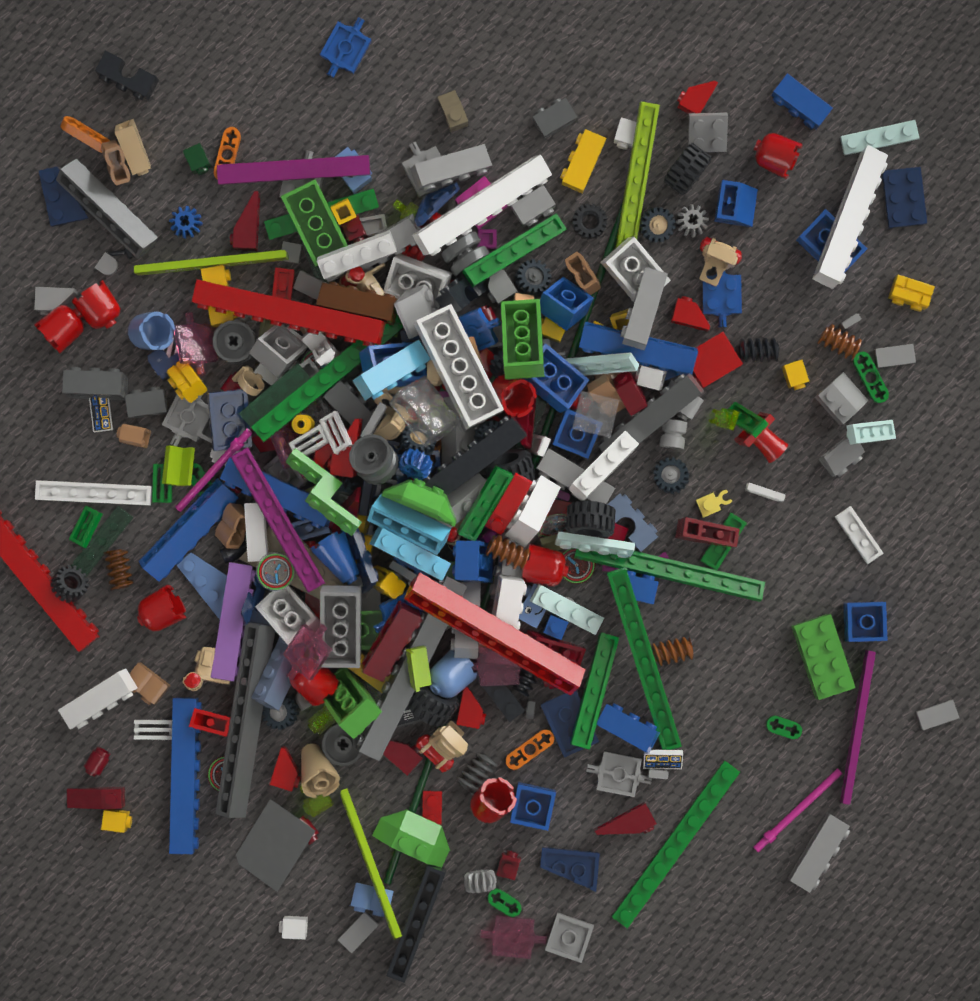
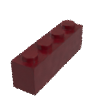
(391, 641)

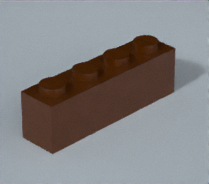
(358, 302)

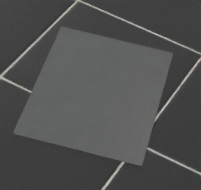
(274, 845)

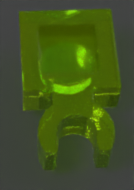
(725, 418)

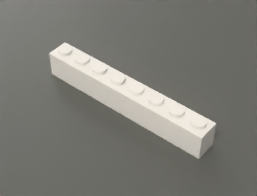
(481, 205)
(850, 217)

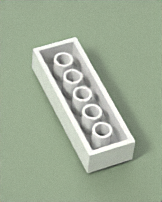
(458, 366)

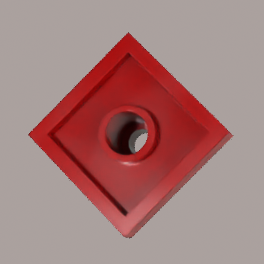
(767, 442)

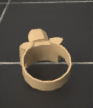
(248, 380)

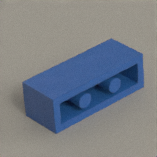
(801, 102)
(628, 727)

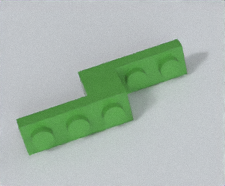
(322, 493)

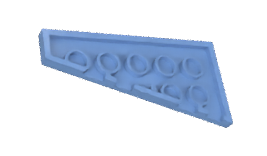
(210, 584)

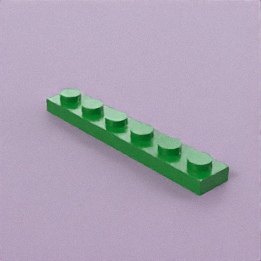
(284, 224)
(514, 250)
(594, 691)

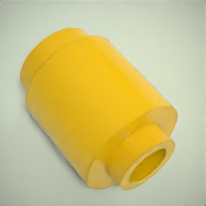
(308, 424)

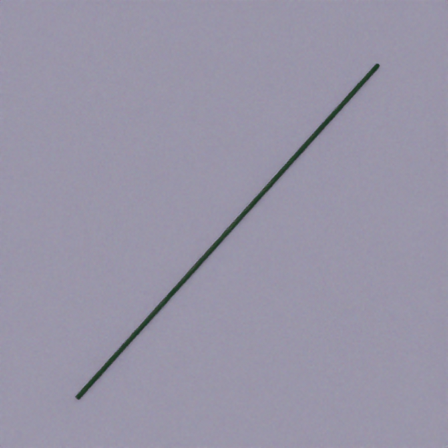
(535, 459)

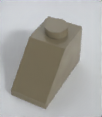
(453, 111)

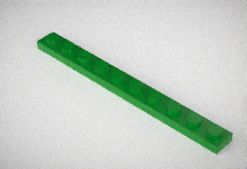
(317, 386)
(680, 573)
(644, 658)
(675, 844)

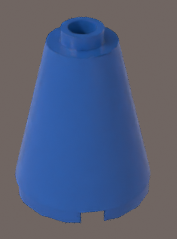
(337, 556)

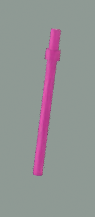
(236, 445)
(771, 835)

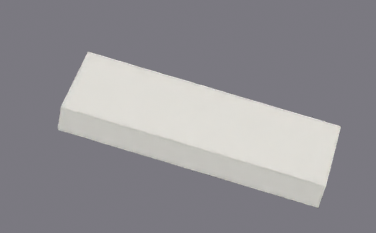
(255, 532)
(858, 535)

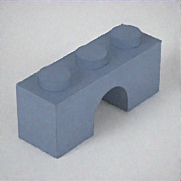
(643, 533)

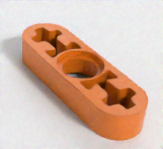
(83, 133)
(225, 139)
(530, 741)

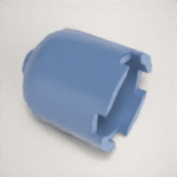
(151, 331)
(451, 675)

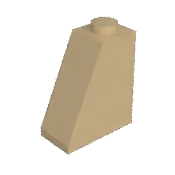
(132, 147)

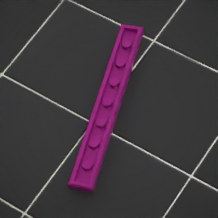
(293, 169)
(277, 520)
(857, 728)

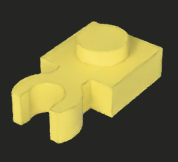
(710, 504)

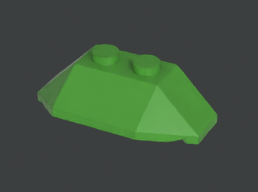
(422, 499)
(413, 836)

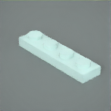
(880, 137)
(604, 364)
(870, 432)
(589, 543)
(566, 609)

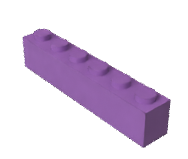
(231, 622)

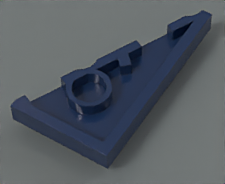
(433, 202)

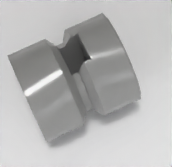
(673, 434)

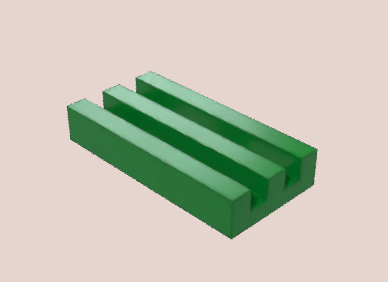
(162, 486)
(87, 528)

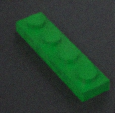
(485, 503)

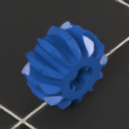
(179, 226)
(415, 464)

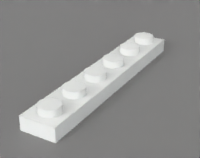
(93, 492)

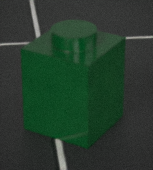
(197, 159)

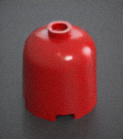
(777, 154)
(98, 306)
(61, 327)
(515, 395)
(545, 566)
(160, 609)
(316, 689)
(493, 800)

